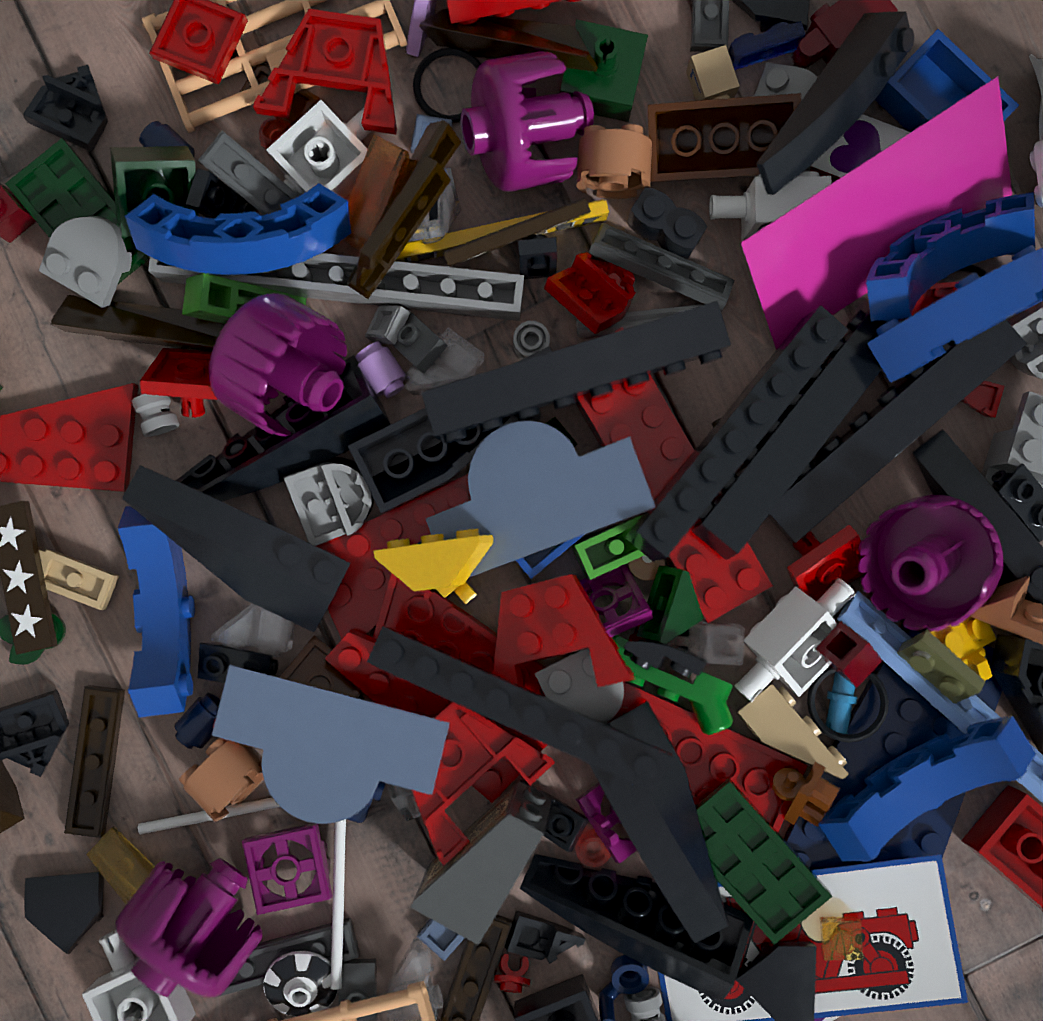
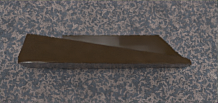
(510, 37)
(408, 206)
(136, 324)

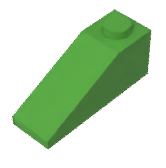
(219, 298)

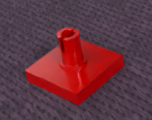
(180, 375)
(825, 562)

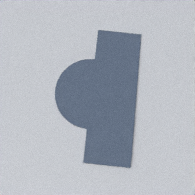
(539, 492)
(327, 747)

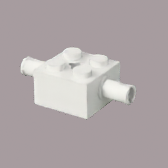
(317, 136)
(760, 209)
(788, 640)
(124, 998)

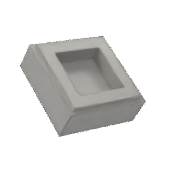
(387, 324)

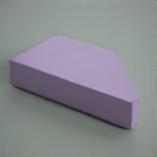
(416, 37)

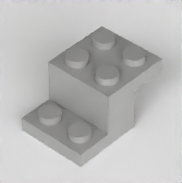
(1019, 444)

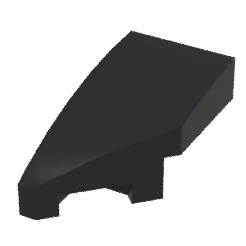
(540, 938)

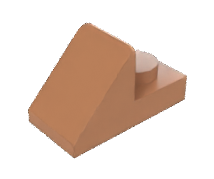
(1012, 612)

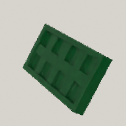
(63, 188)
(757, 863)

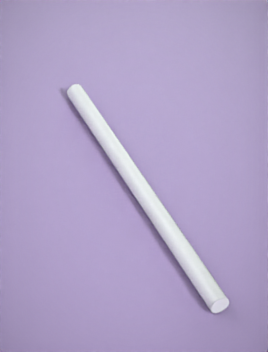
(202, 816)
(338, 904)

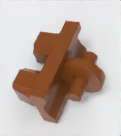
(809, 796)

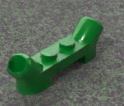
(706, 694)

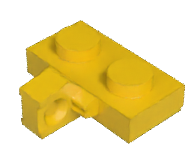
(967, 643)

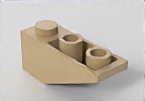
(781, 728)

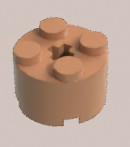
(614, 161)
(224, 777)

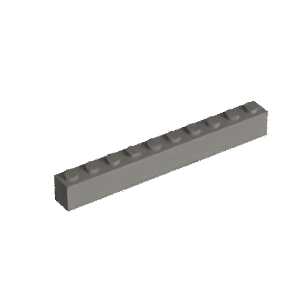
(404, 285)

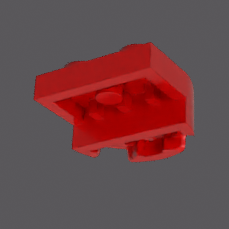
(593, 291)

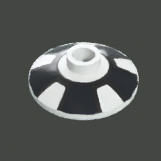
(299, 972)

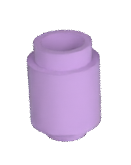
(381, 369)

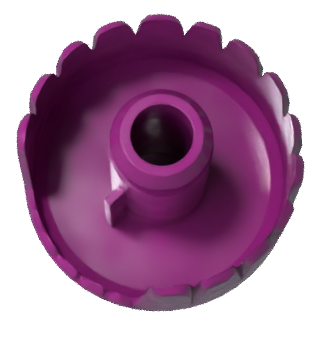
(511, 118)
(278, 347)
(930, 562)
(187, 930)

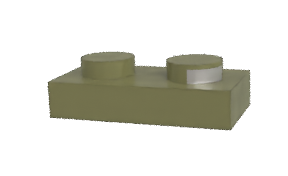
(941, 667)

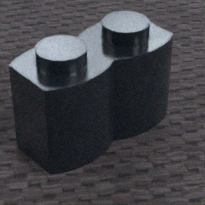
(659, 220)

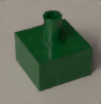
(619, 63)
(150, 171)

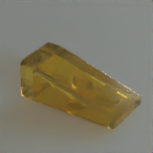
(120, 863)

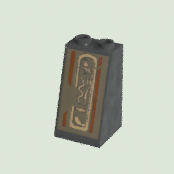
(479, 878)

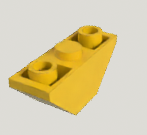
(436, 560)

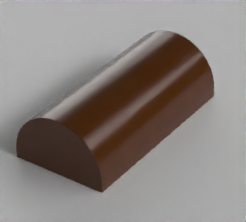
(715, 135)

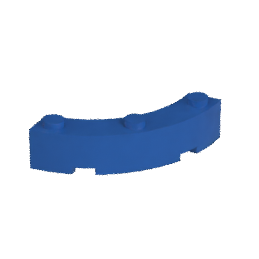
(241, 241)
(945, 247)
(960, 315)
(162, 615)
(922, 782)

